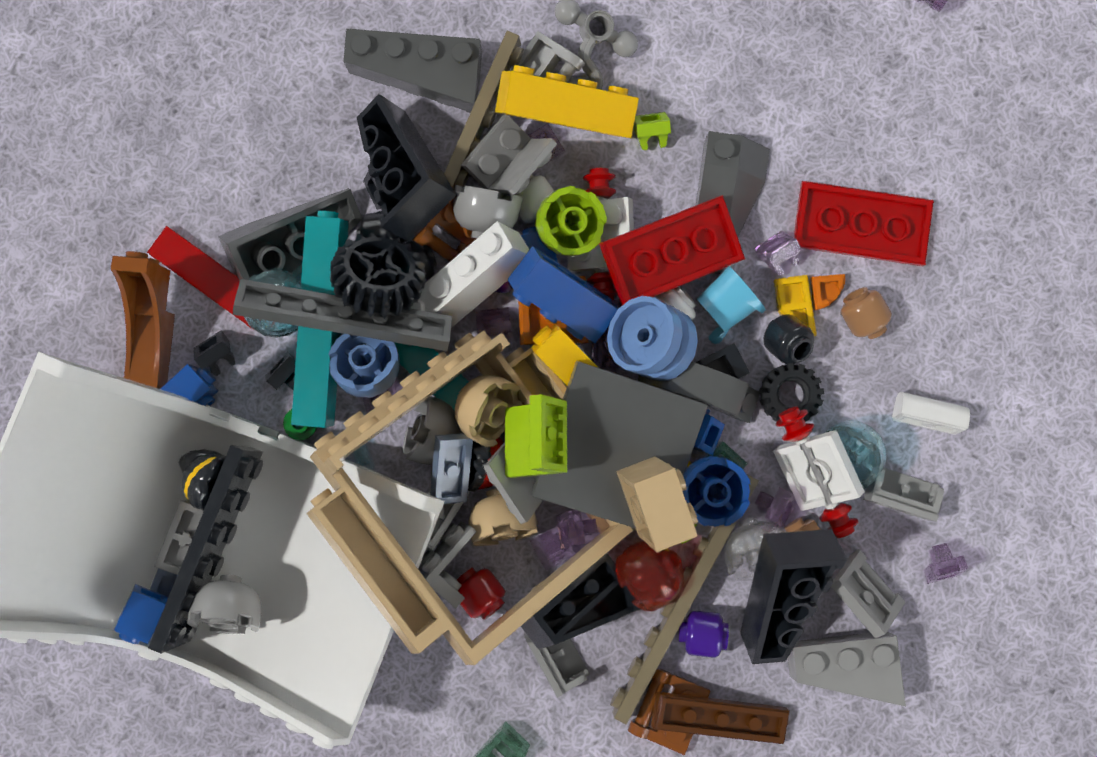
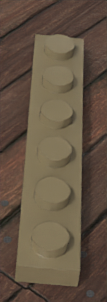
(482, 113)

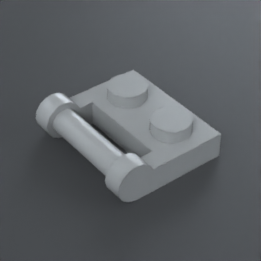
(544, 55)
(867, 594)

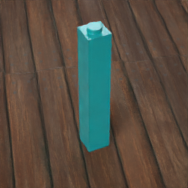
(313, 384)

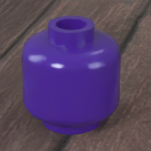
(704, 634)

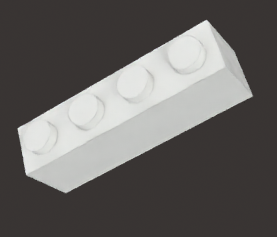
(474, 273)

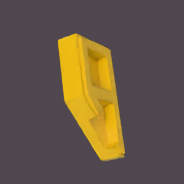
(794, 298)

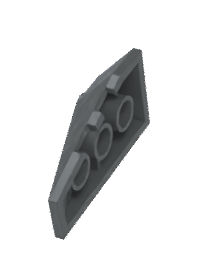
(733, 169)
(279, 238)

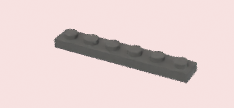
(328, 313)

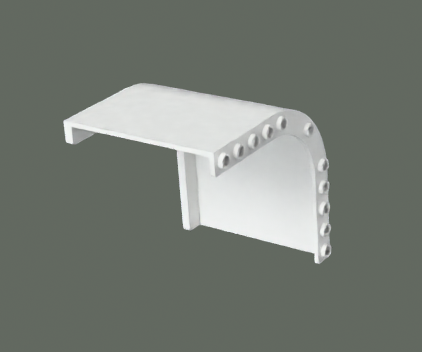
(91, 500)

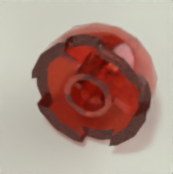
(650, 575)

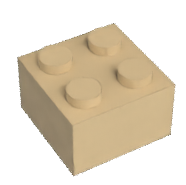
(658, 503)

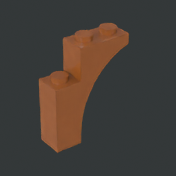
(147, 322)

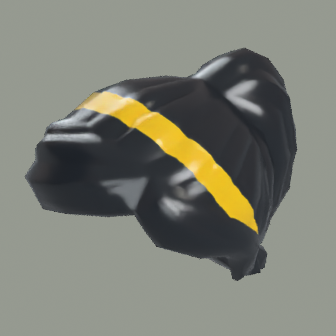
(199, 475)

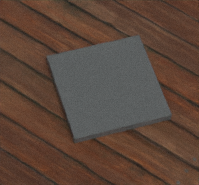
(611, 428)

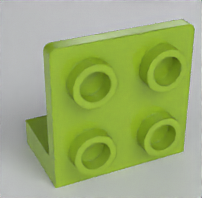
(536, 437)

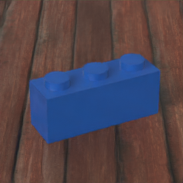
(562, 295)

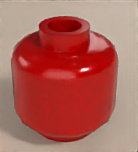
(481, 592)

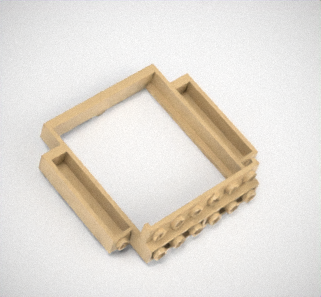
(372, 550)

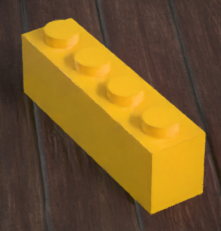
(566, 103)

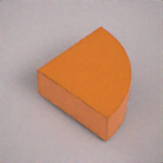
(826, 289)

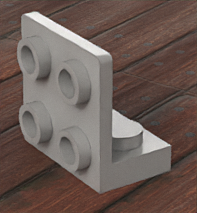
(507, 158)
(513, 490)
(434, 562)

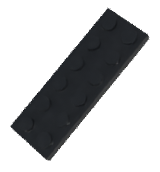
(209, 540)

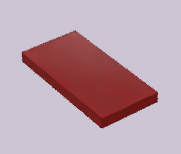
(863, 223)
(672, 250)

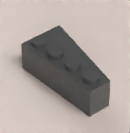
(420, 64)

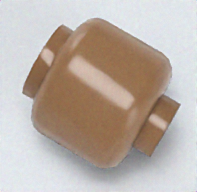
(866, 313)

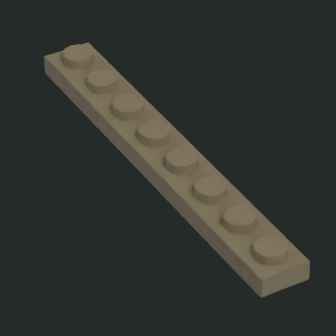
(660, 638)

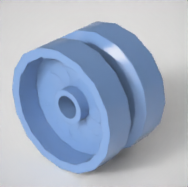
(652, 338)

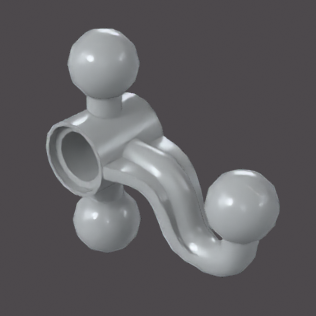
(623, 43)

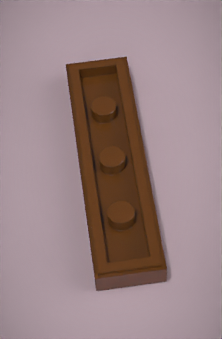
(719, 718)

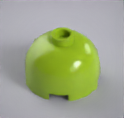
(570, 221)

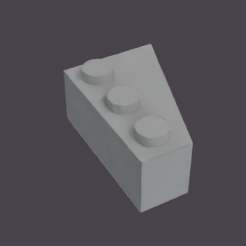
(851, 666)

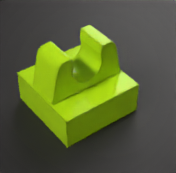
(652, 125)

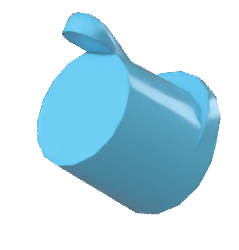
(728, 302)

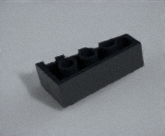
(404, 170)
(785, 589)

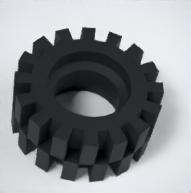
(799, 375)

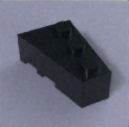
(581, 606)

